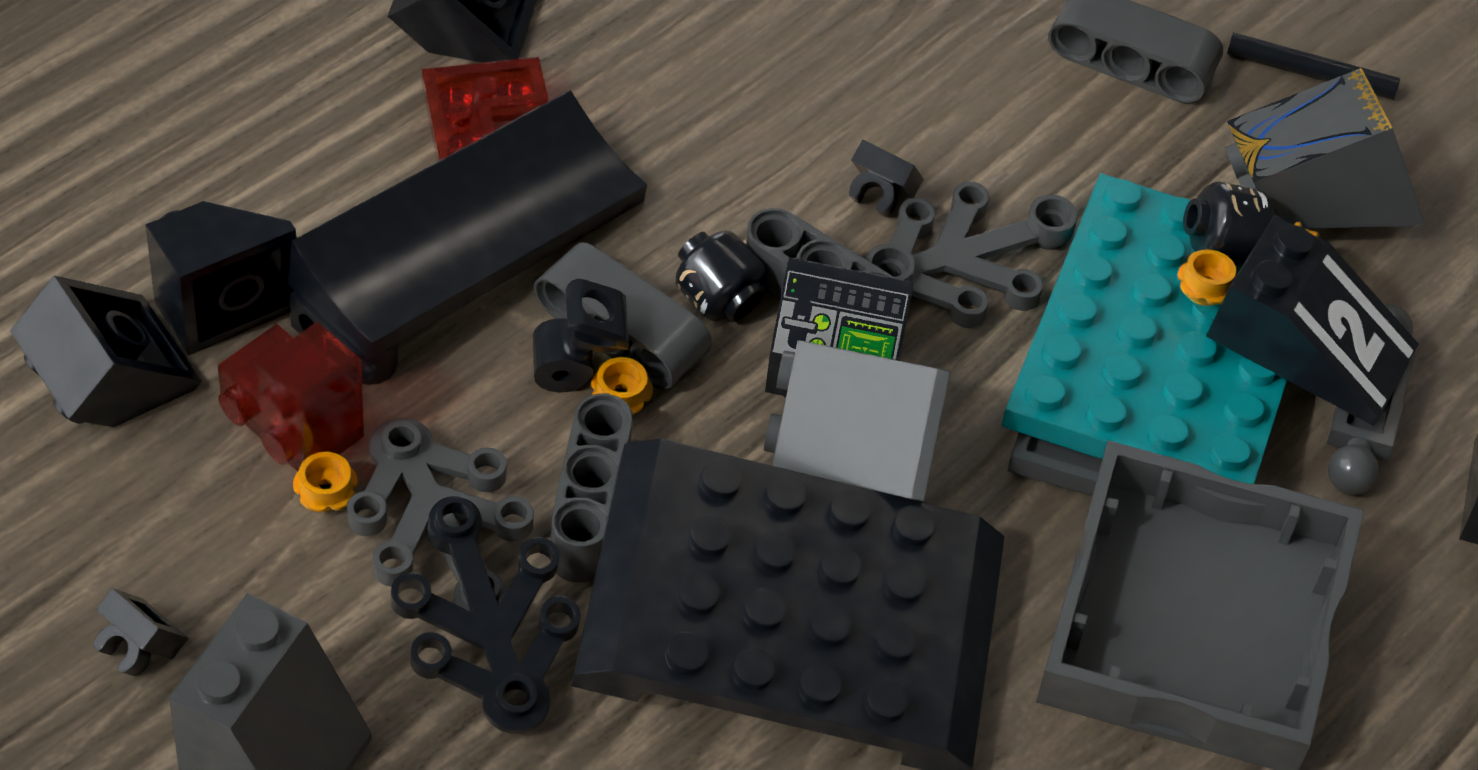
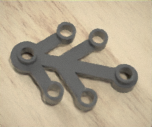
(1048, 226)
(413, 466)

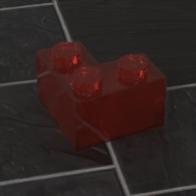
(295, 393)

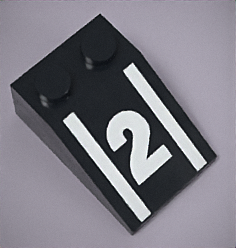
(1314, 322)

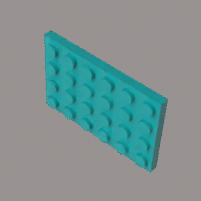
(1130, 351)

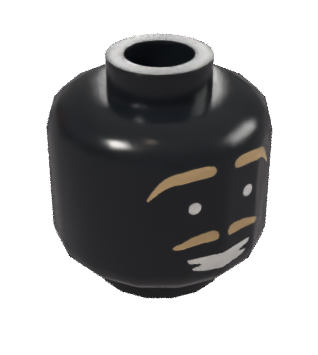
(1228, 219)
(721, 276)

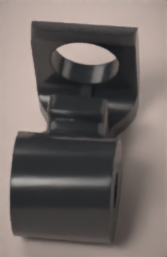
(566, 345)

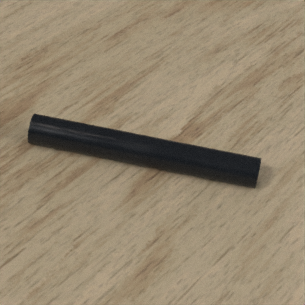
(1306, 63)

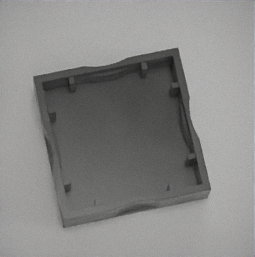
(1201, 608)

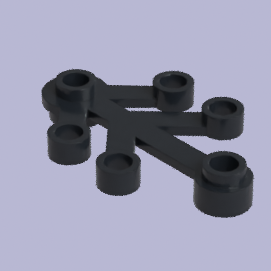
(488, 624)

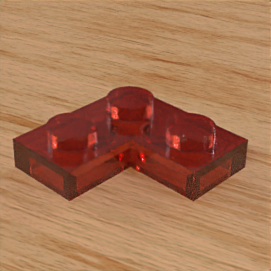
(470, 97)

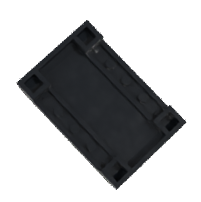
(793, 602)

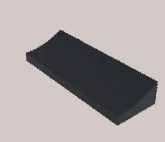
(462, 226)

